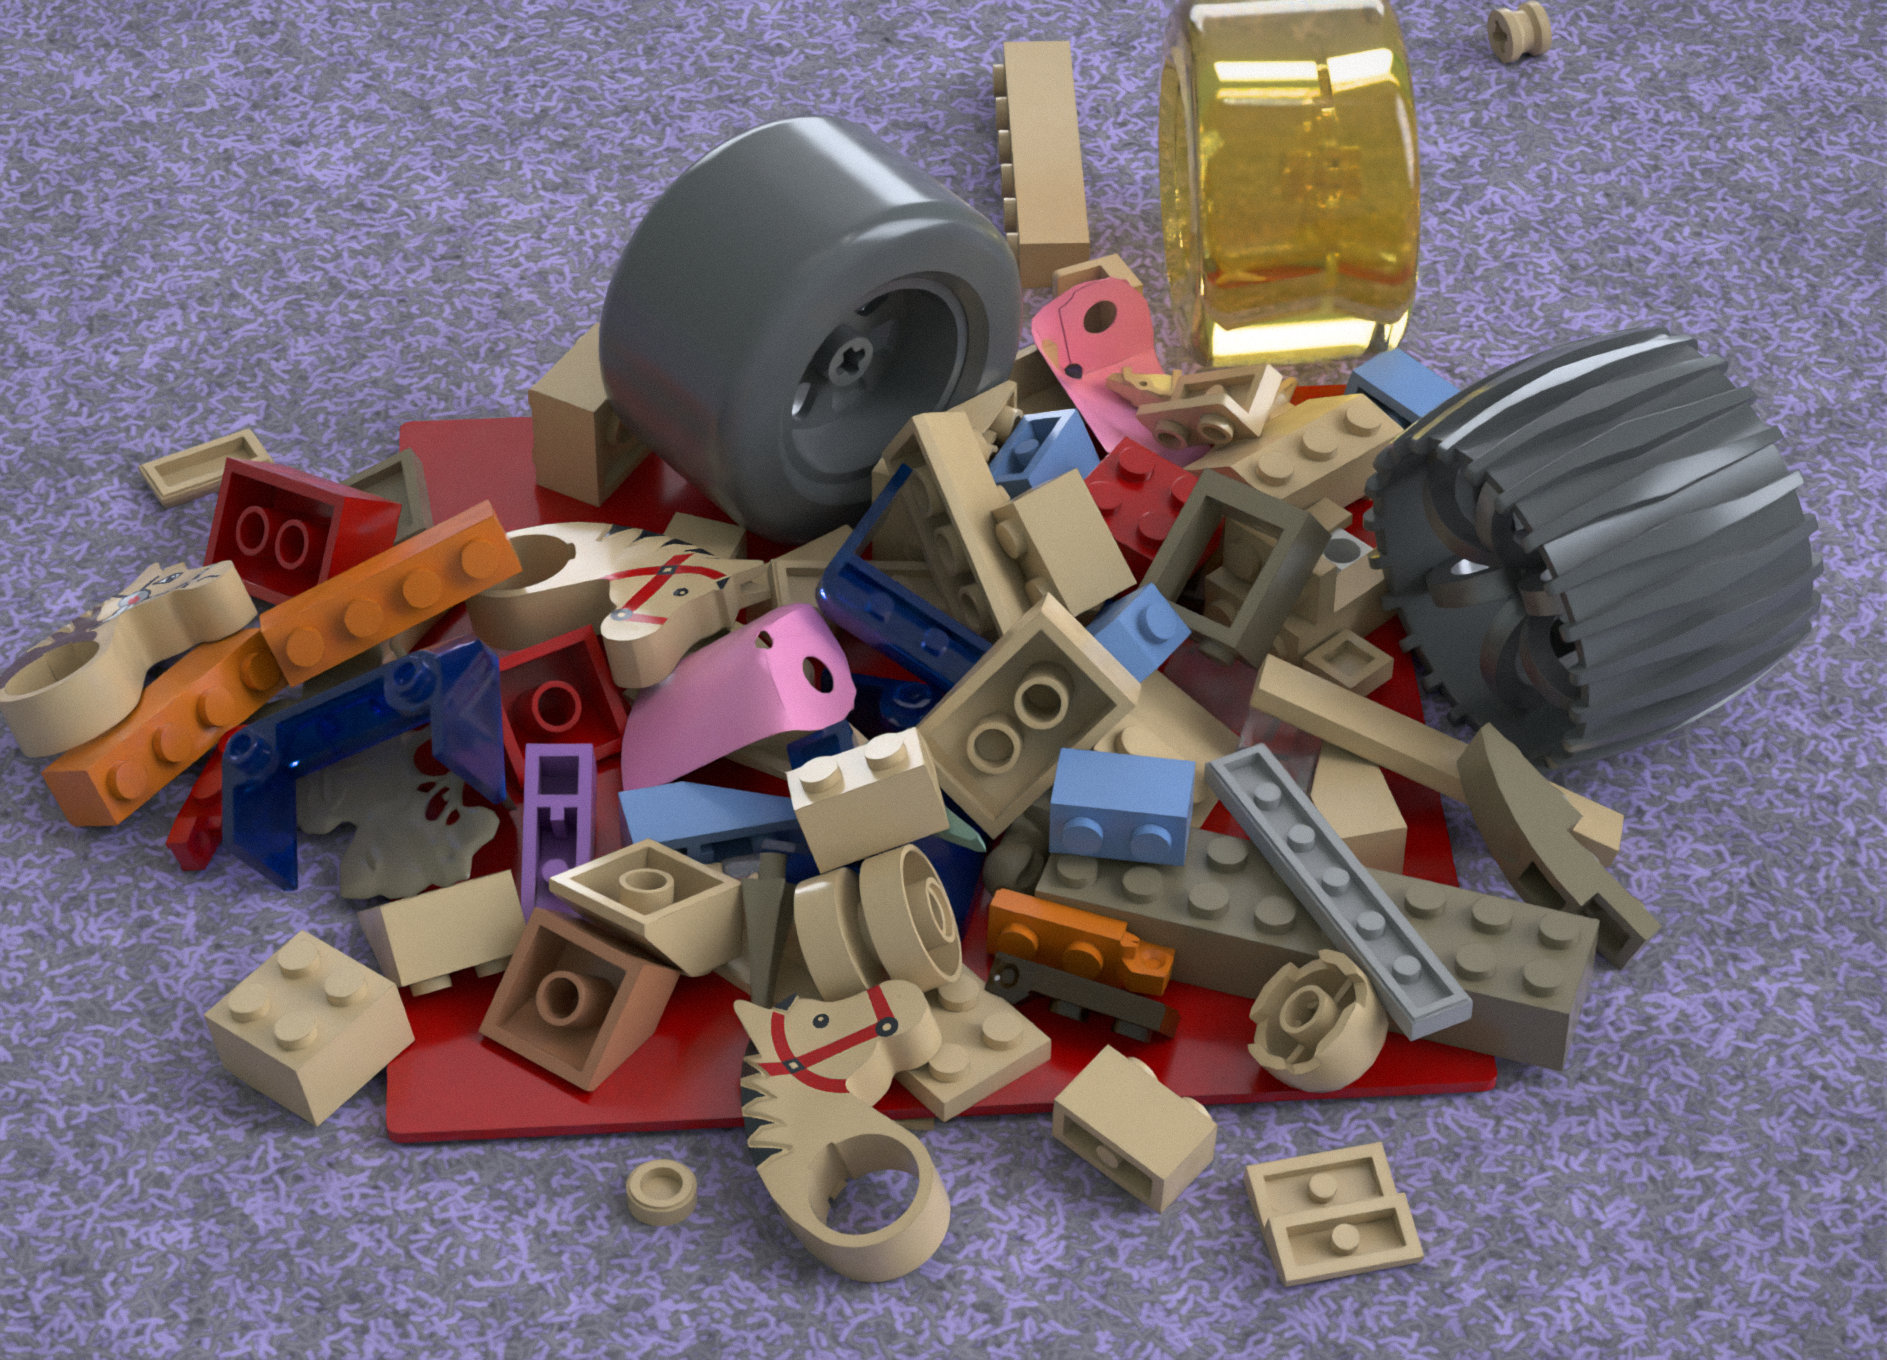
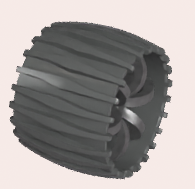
(1594, 545)

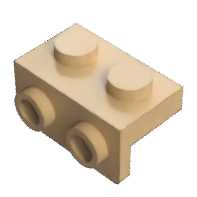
(1213, 407)

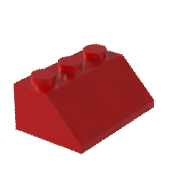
(294, 528)

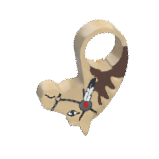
(97, 665)

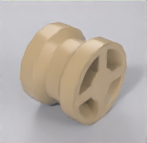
(1519, 31)

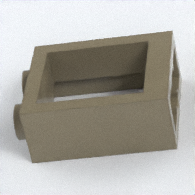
(1278, 585)

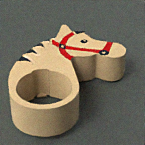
(633, 586)
(813, 1124)

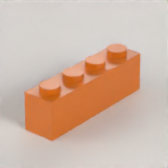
(389, 593)
(167, 730)

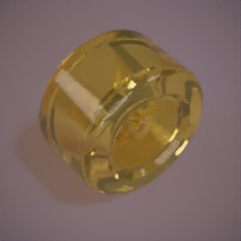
(1288, 180)

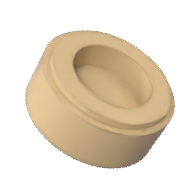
(661, 1192)

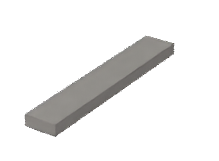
(1338, 891)

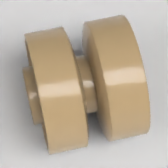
(878, 926)

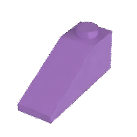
(556, 819)

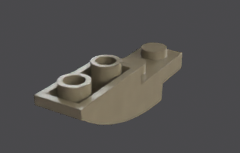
(1530, 838)

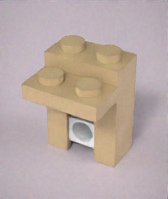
(1335, 597)

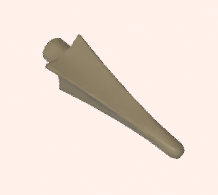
(768, 919)

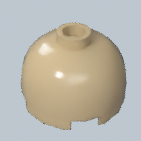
(1318, 1024)

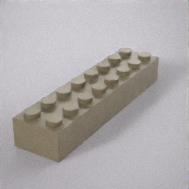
(1242, 924)

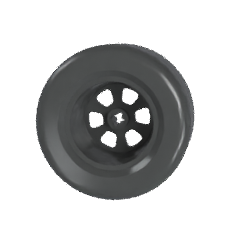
(798, 316)

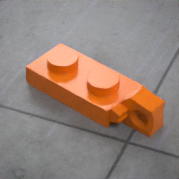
(1076, 943)

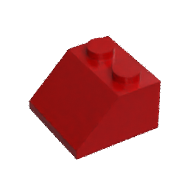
(559, 696)

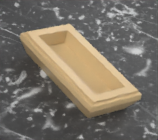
(199, 468)

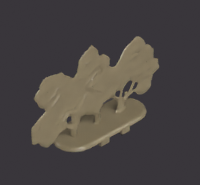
(376, 790)

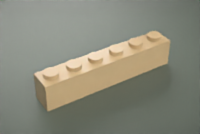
(1040, 159)

